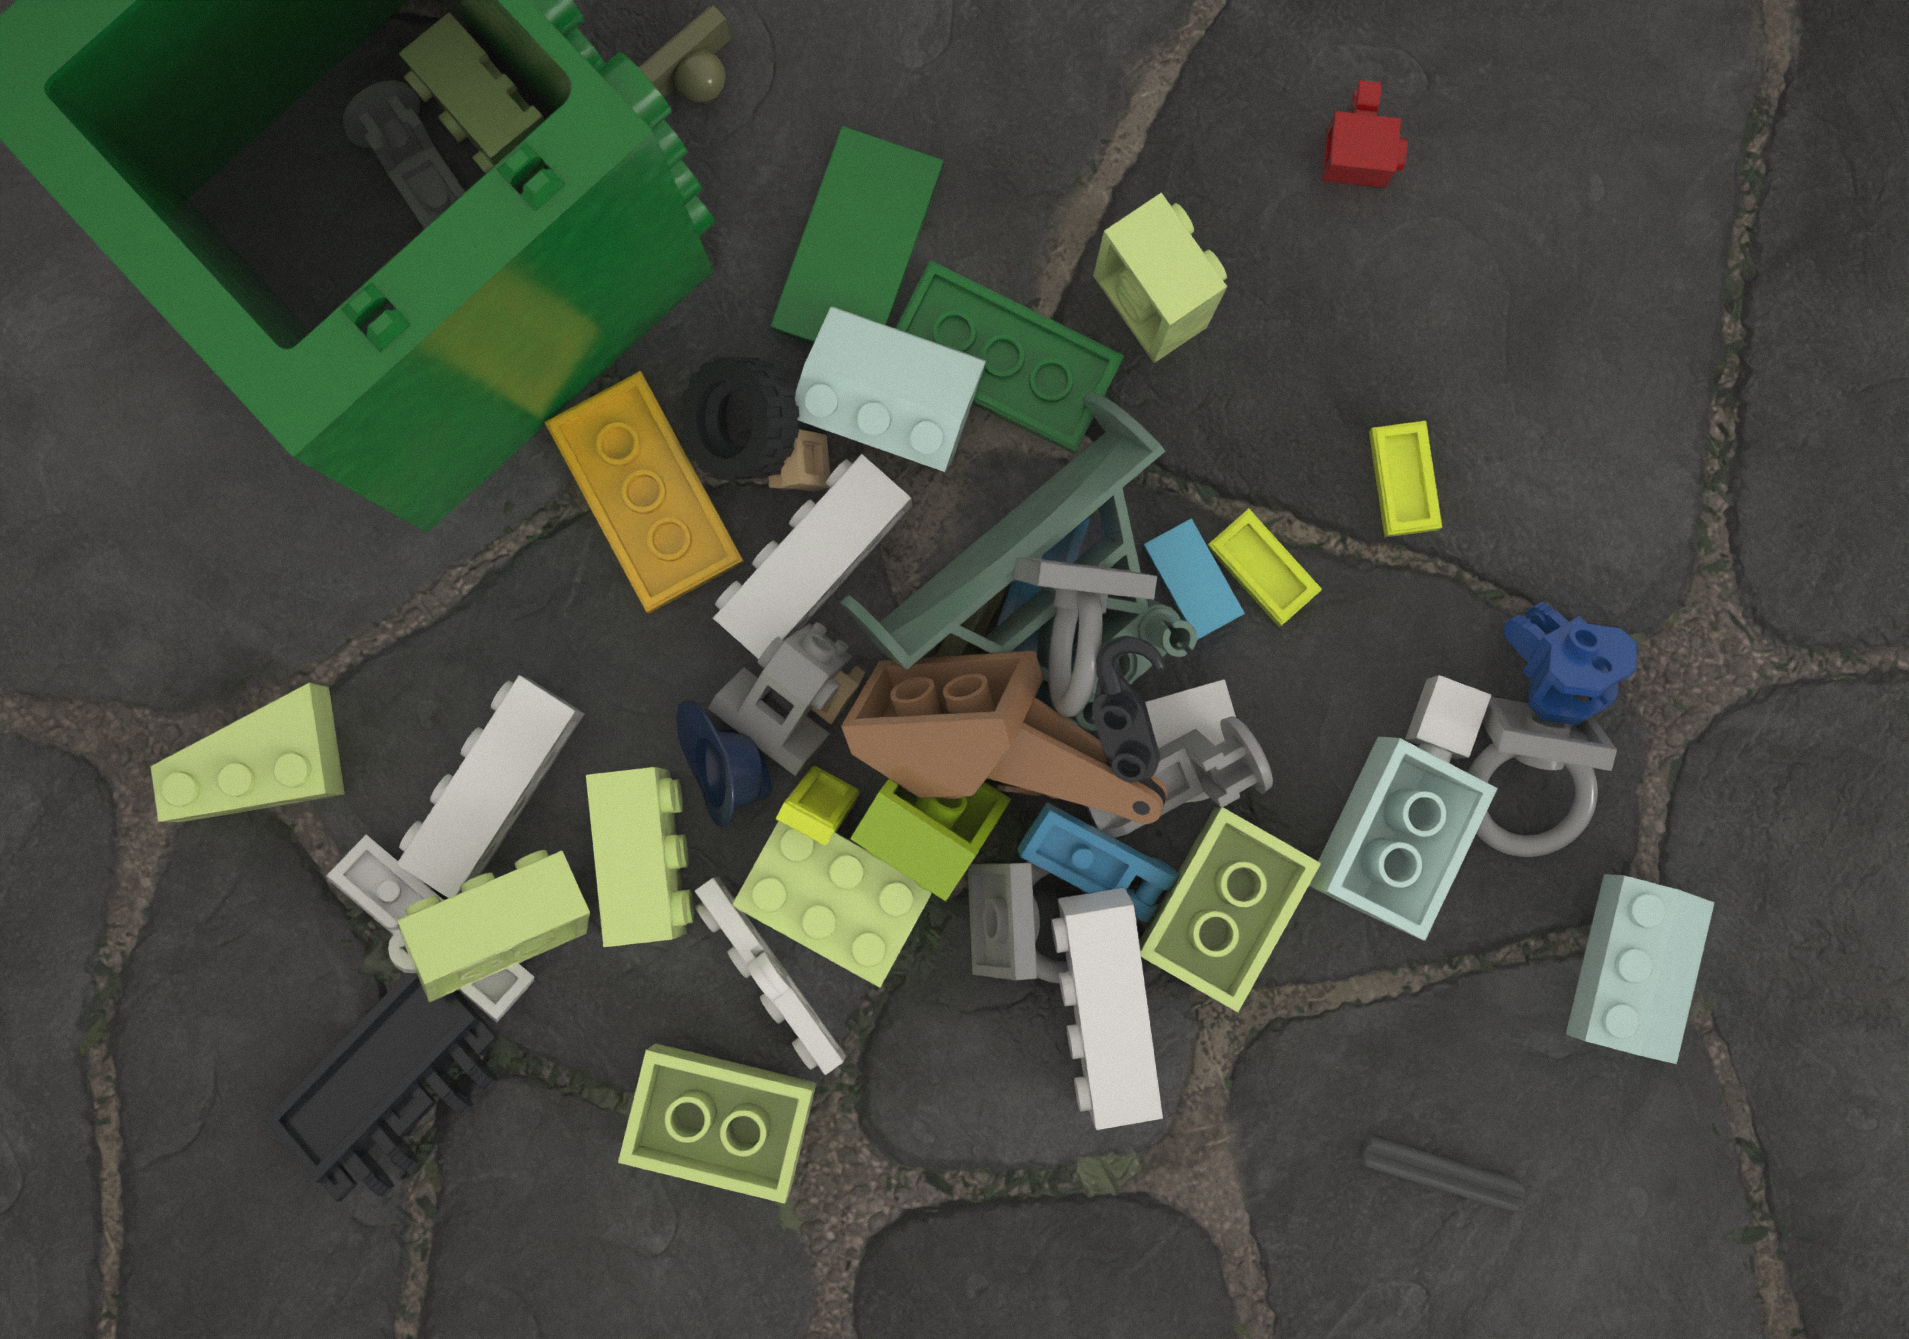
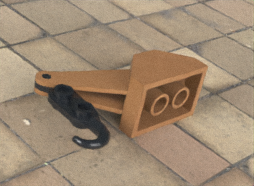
(978, 718)

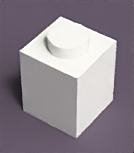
(1447, 718)

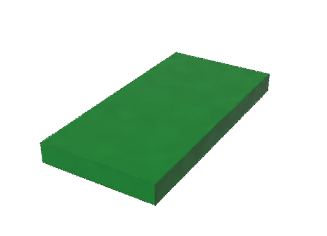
(858, 234)
(1033, 364)

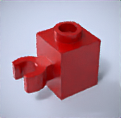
(1362, 145)

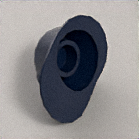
(723, 762)

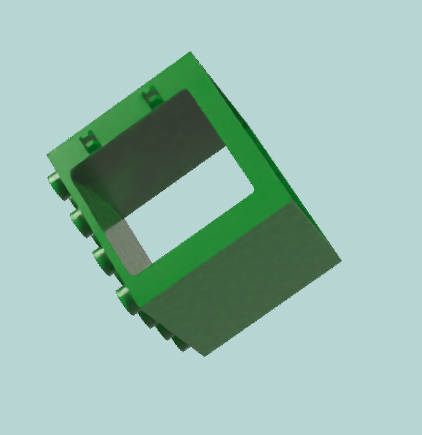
(495, 302)

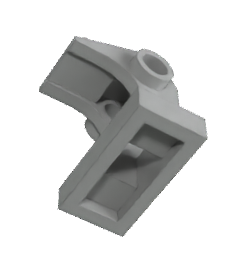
(802, 673)

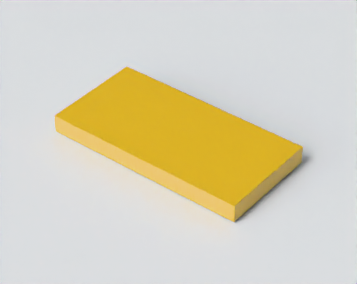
(644, 492)

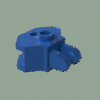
(1570, 661)

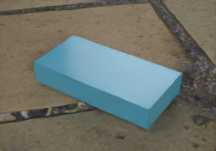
(1193, 578)

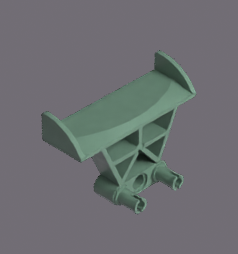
(1030, 530)

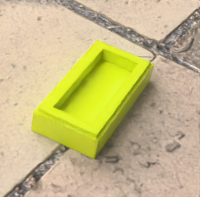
(1405, 479)
(1264, 567)
(818, 805)

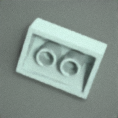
(888, 388)
(1402, 836)
(1640, 968)

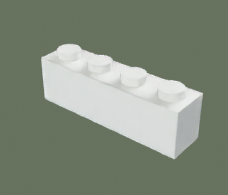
(814, 558)
(489, 787)
(1109, 1008)

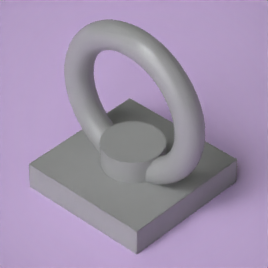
(1081, 593)
(1547, 746)
(1007, 923)

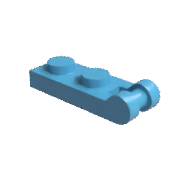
(1094, 859)

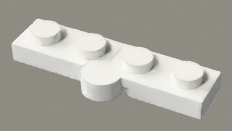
(385, 891)
(781, 995)

